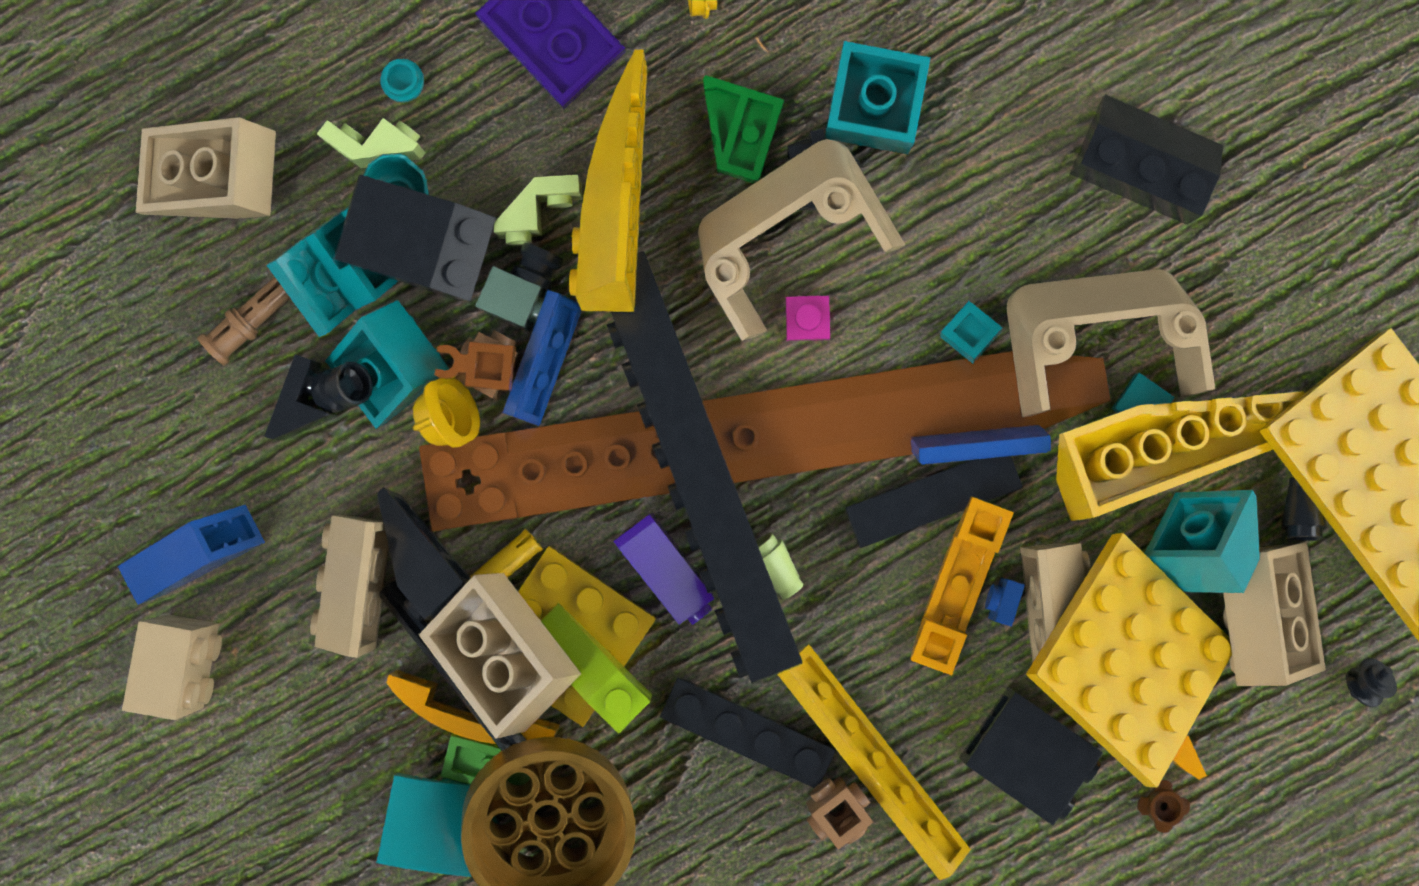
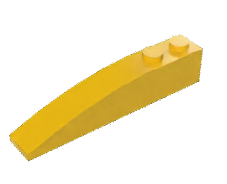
(611, 201)
(1159, 449)

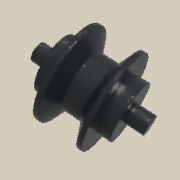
(1371, 682)

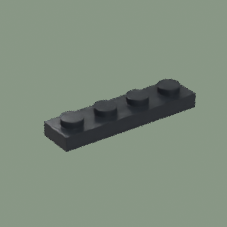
(747, 732)

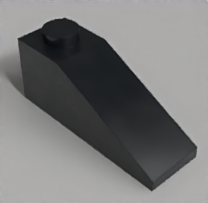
(420, 561)

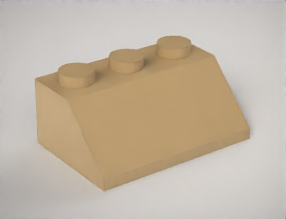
(1050, 580)
(350, 585)
(1275, 620)

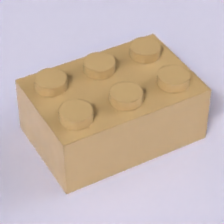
(499, 654)

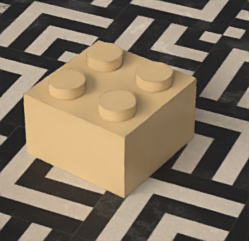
(171, 666)

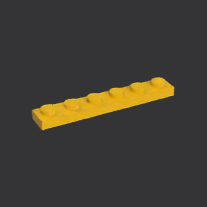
(876, 764)

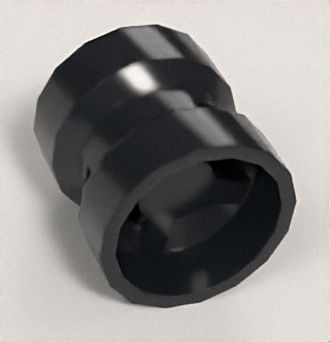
(342, 387)

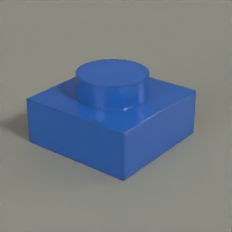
(1004, 601)

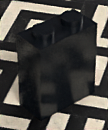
(1031, 757)

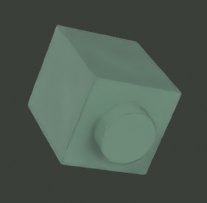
(511, 298)

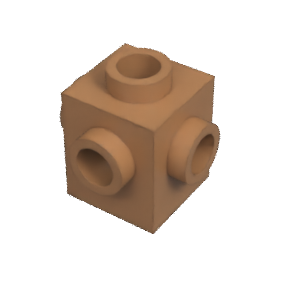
(849, 822)

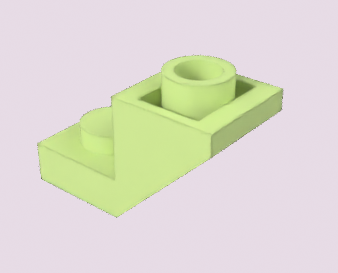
(383, 140)
(523, 216)

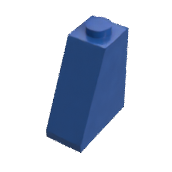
(190, 553)

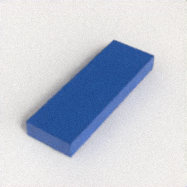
(543, 358)
(980, 444)

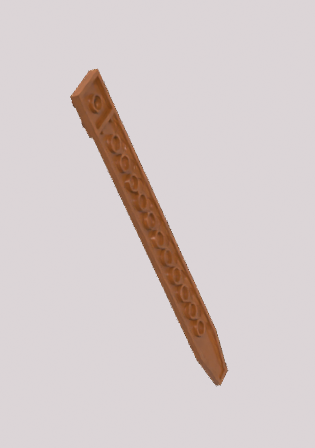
(757, 433)

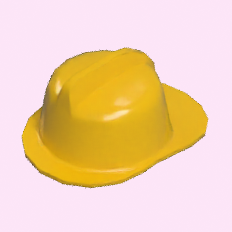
(446, 413)

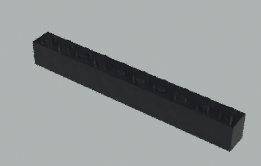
(702, 484)

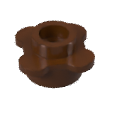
(1172, 815)

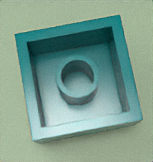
(877, 97)

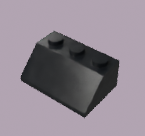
(1149, 161)

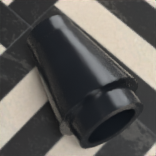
(1301, 516)

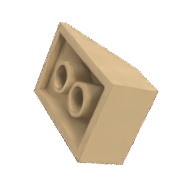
(206, 169)

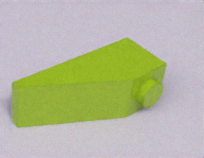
(603, 679)

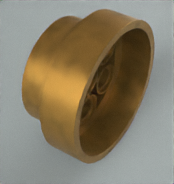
(608, 829)

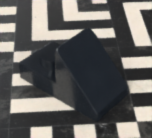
(292, 412)

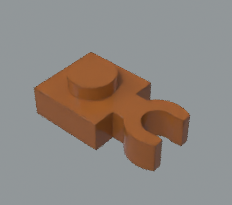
(484, 365)

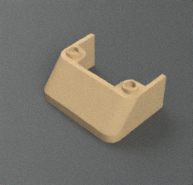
(819, 174)
(1045, 316)

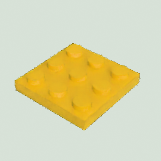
(597, 606)

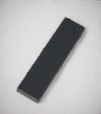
(931, 498)

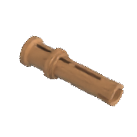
(243, 322)

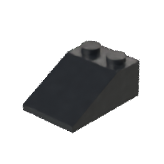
(414, 238)

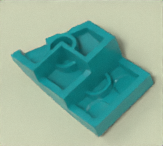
(324, 287)
(425, 825)

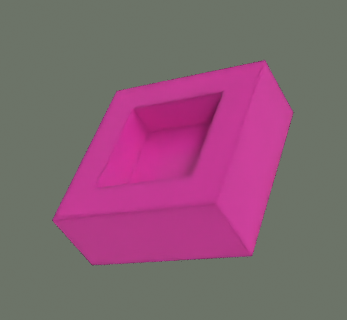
(807, 318)

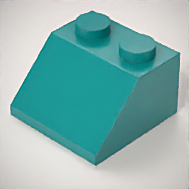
(395, 357)
(1208, 541)

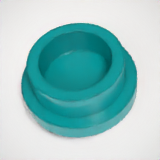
(402, 80)

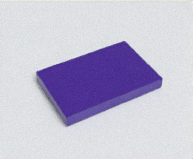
(554, 42)

